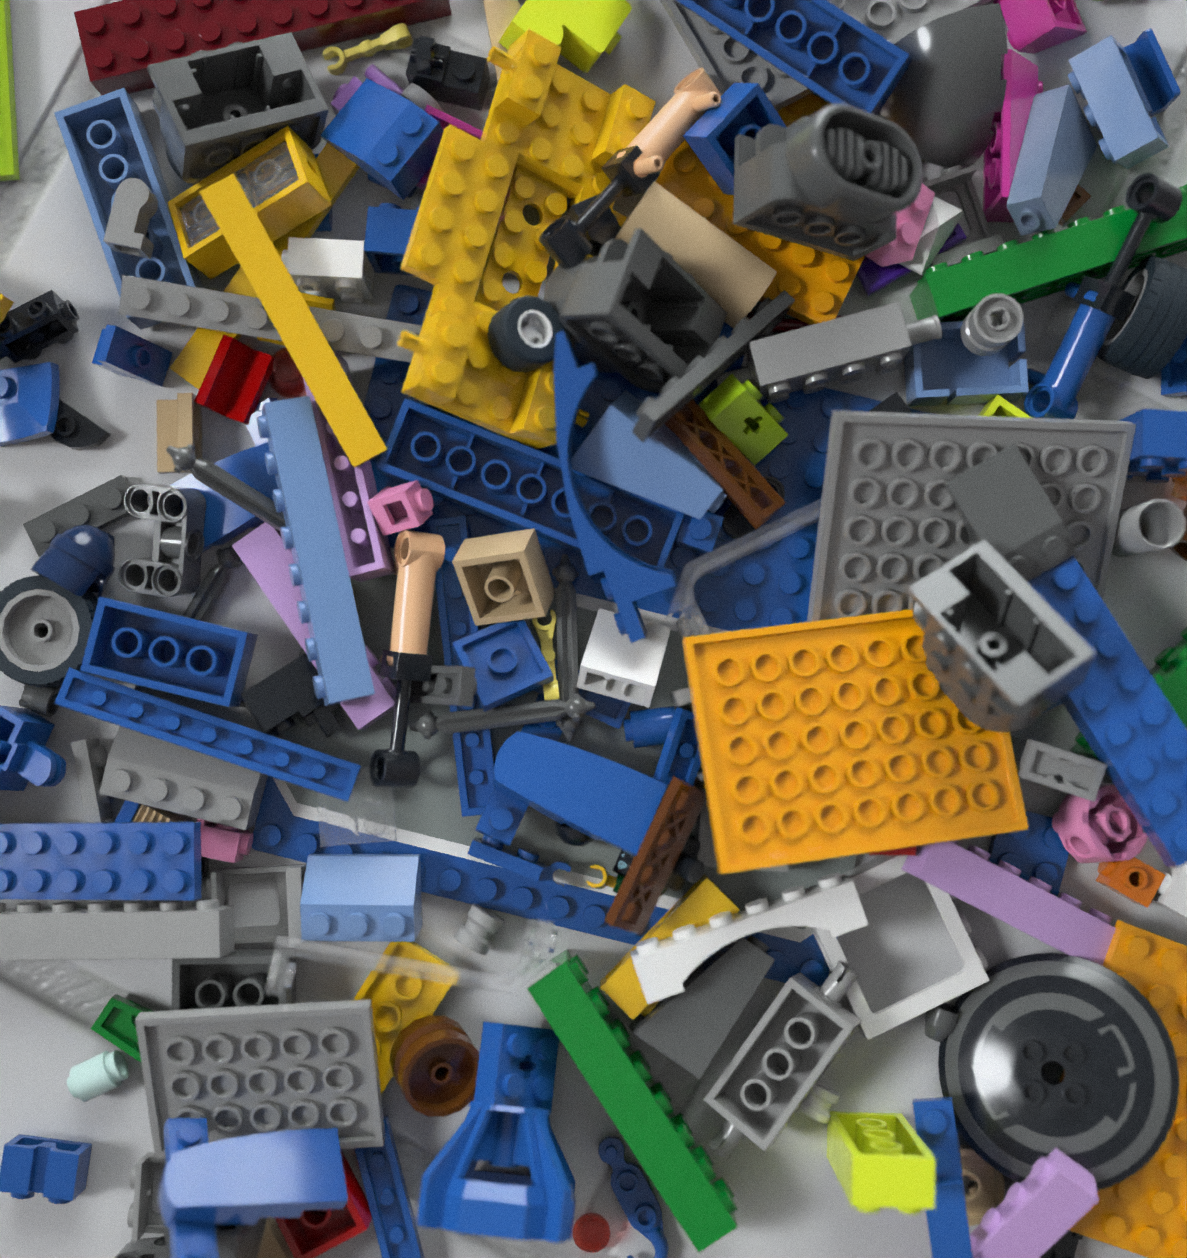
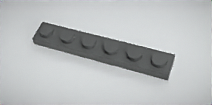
(704, 371)

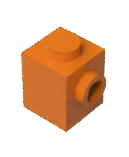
(1131, 879)

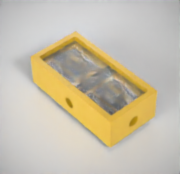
(280, 185)

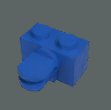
(24, 751)

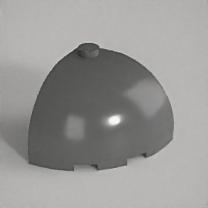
(951, 85)

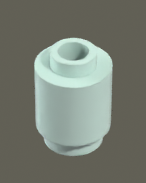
(97, 1075)

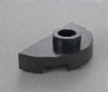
(76, 430)

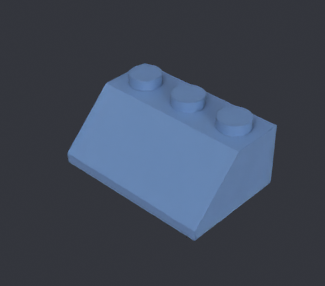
(362, 898)

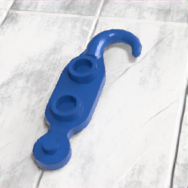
(634, 1195)

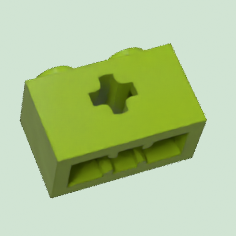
(744, 419)

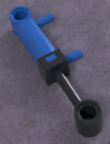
(1100, 304)

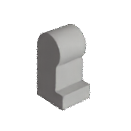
(130, 218)

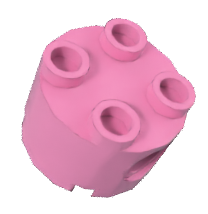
(1100, 828)

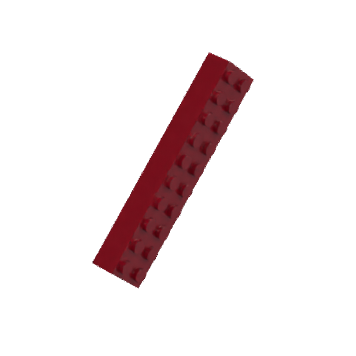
(131, 34)

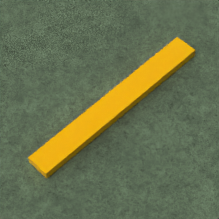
(293, 320)
(200, 349)

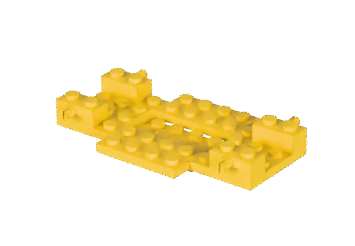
(541, 145)

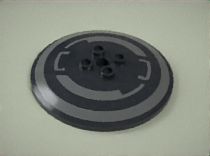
(1115, 1059)

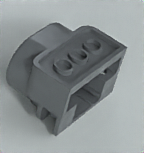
(232, 100)
(827, 181)
(635, 312)
(996, 641)

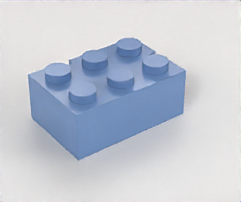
(1116, 103)
(951, 372)

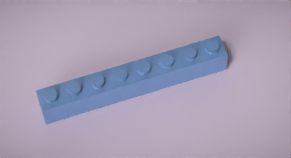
(316, 551)

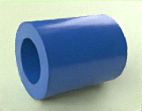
(648, 726)

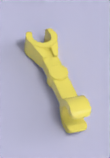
(395, 38)
(545, 636)

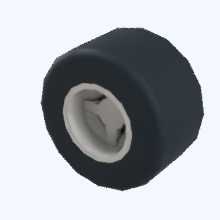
(524, 334)

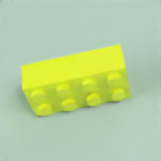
(880, 1162)

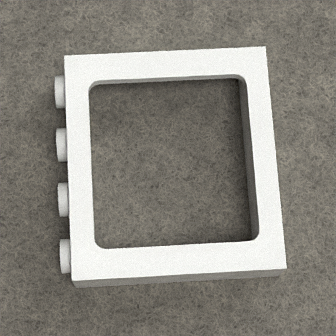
(974, 962)

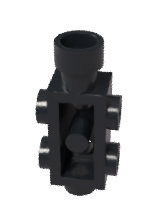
(37, 324)

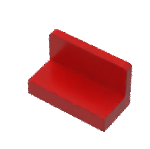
(235, 380)

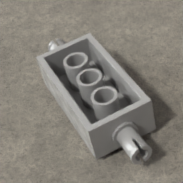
(832, 351)
(782, 1060)

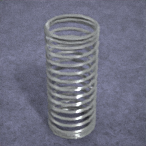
(1161, 527)

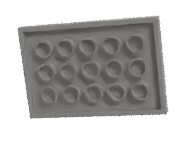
(264, 1070)

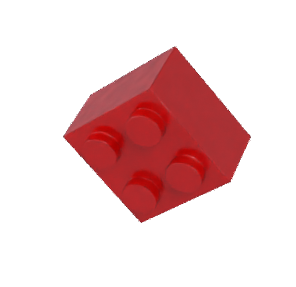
(326, 1228)

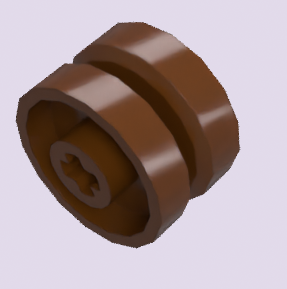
(435, 1065)

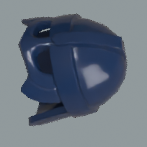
(79, 560)

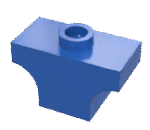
(131, 356)

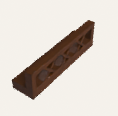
(729, 467)
(656, 856)

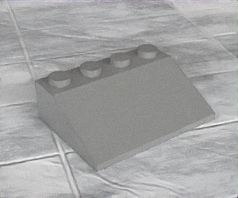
(182, 779)

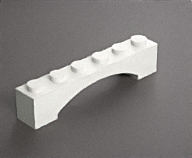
(668, 962)

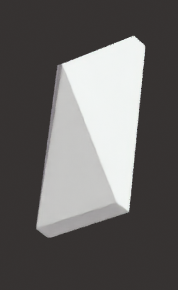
(937, 228)

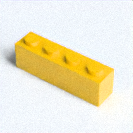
(695, 908)

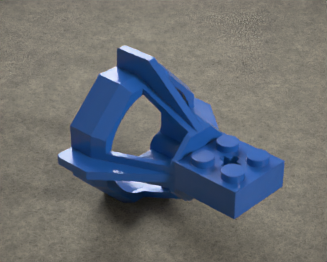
(509, 1129)

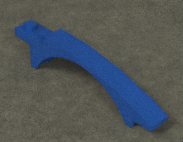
(625, 575)
(949, 1220)

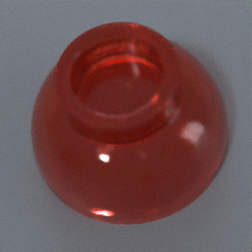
(285, 376)

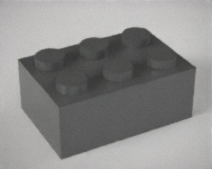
(226, 981)

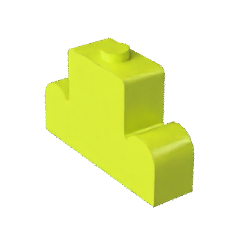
(577, 26)

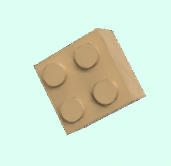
(504, 577)

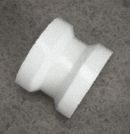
(819, 1102)

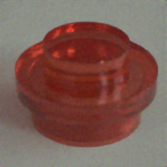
(591, 1232)

